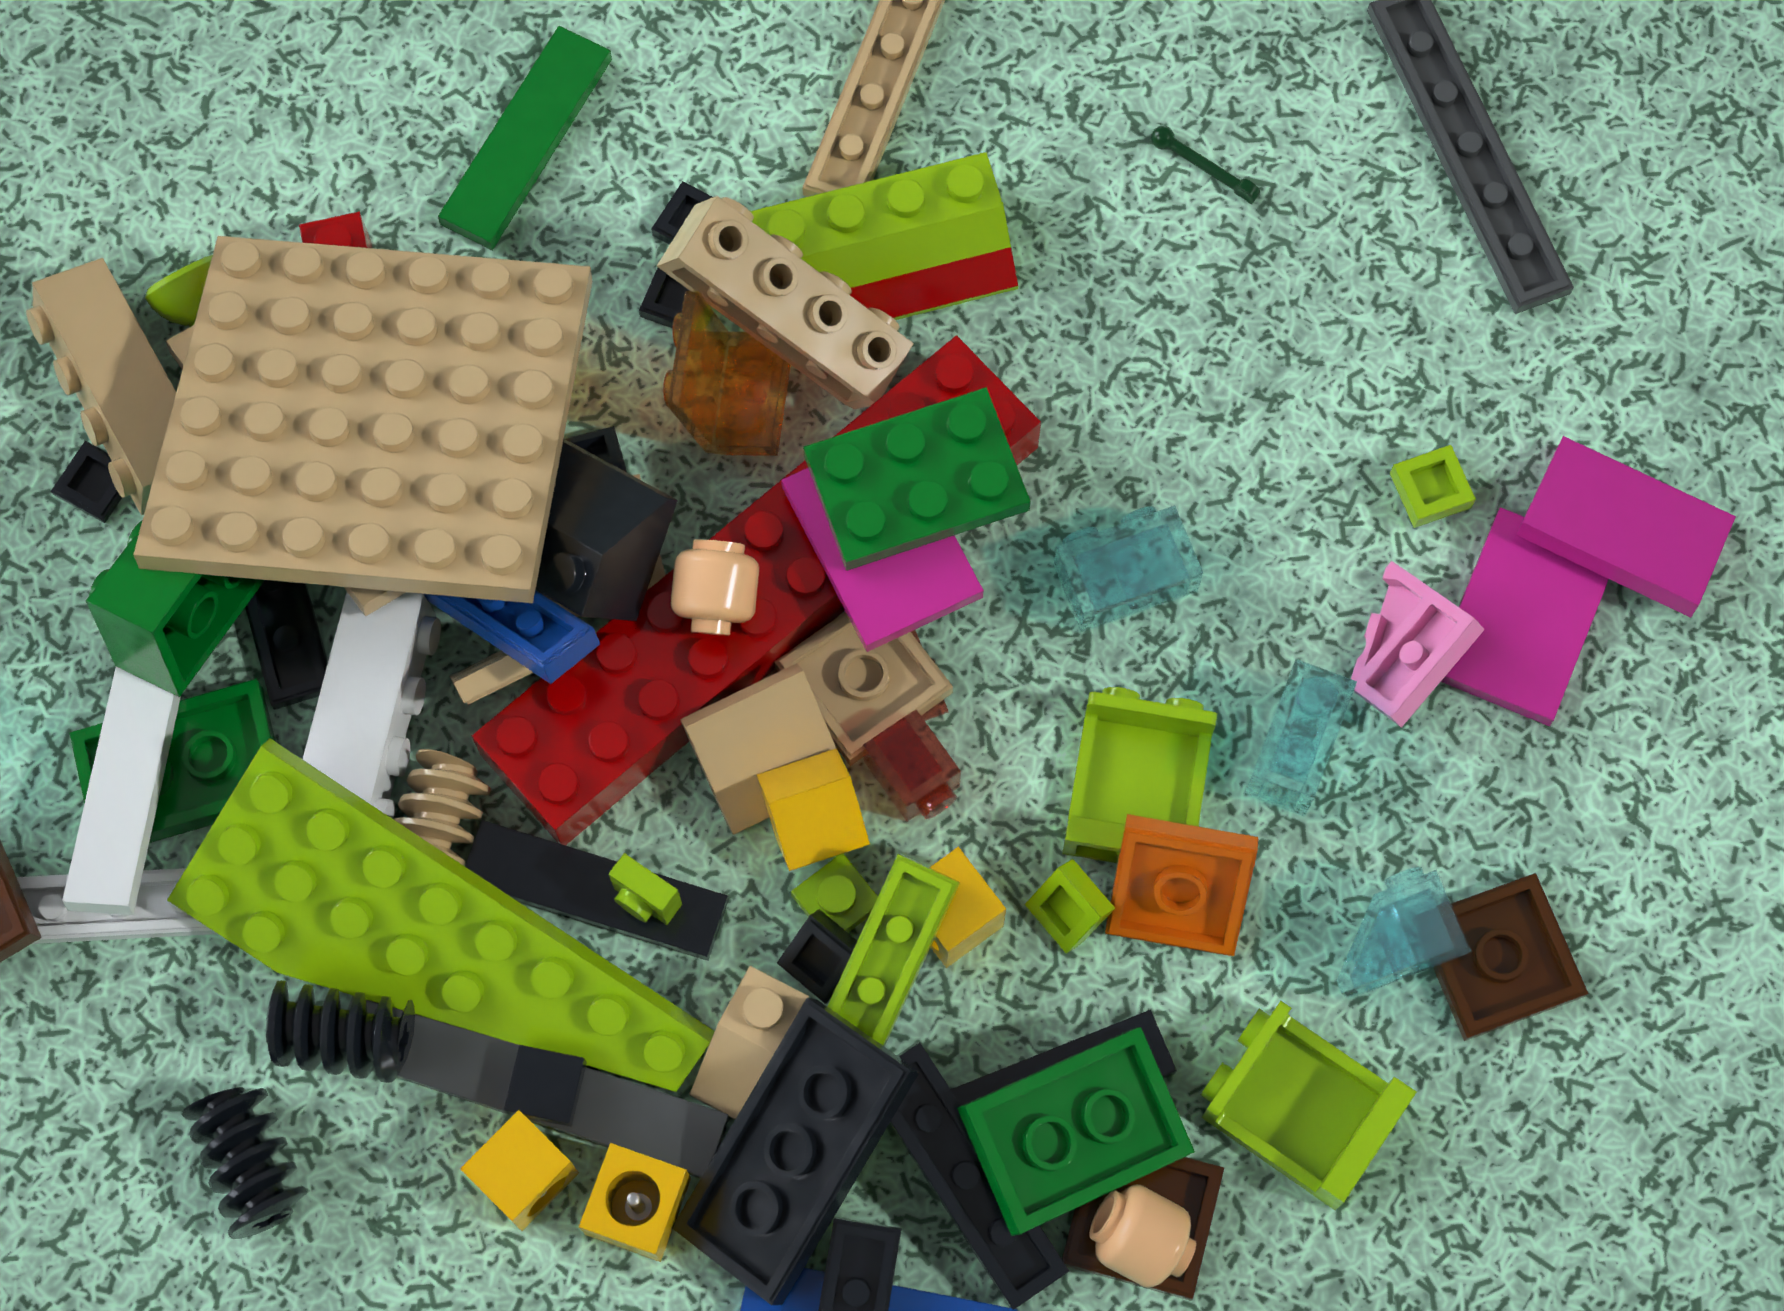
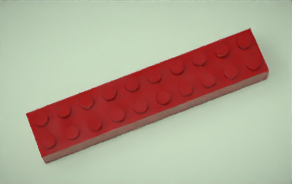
(619, 709)

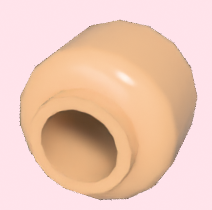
(714, 586)
(1142, 1236)

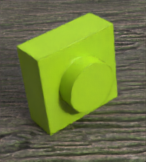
(1432, 486)
(643, 891)
(838, 893)
(1069, 906)

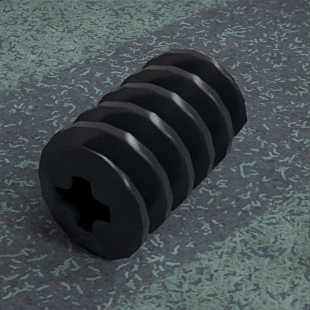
(337, 1034)
(243, 1160)

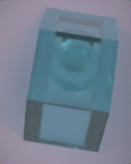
(1403, 933)

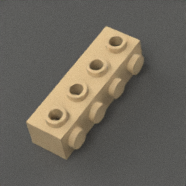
(786, 302)
(109, 368)

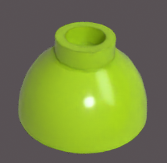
(180, 293)

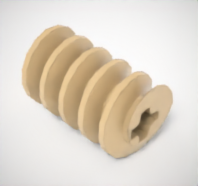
(441, 800)

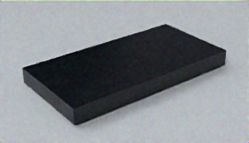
(795, 1151)

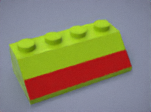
(906, 237)

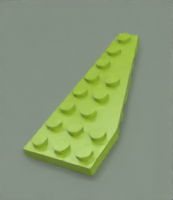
(371, 908)

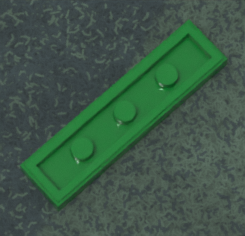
(525, 138)

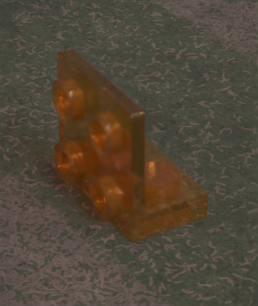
(725, 384)

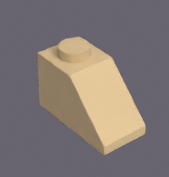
(745, 1041)

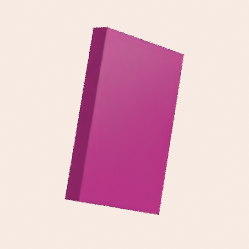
(1626, 526)
(891, 593)
(1533, 621)

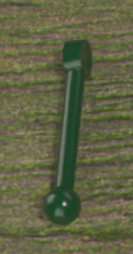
(1164, 138)

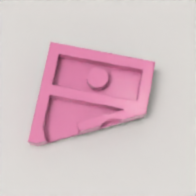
(1410, 645)

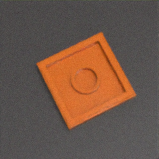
(1181, 885)

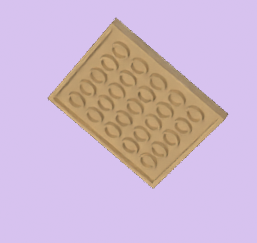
(368, 420)

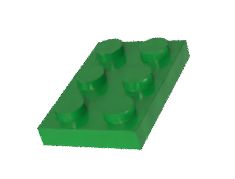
(916, 478)
(206, 758)
(1075, 1131)

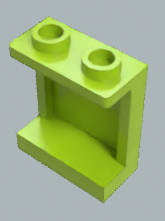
(1138, 763)
(1304, 1105)

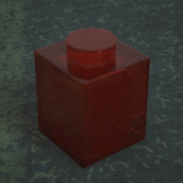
(913, 767)

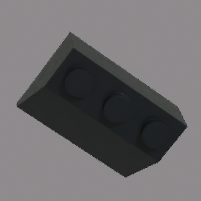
(601, 537)

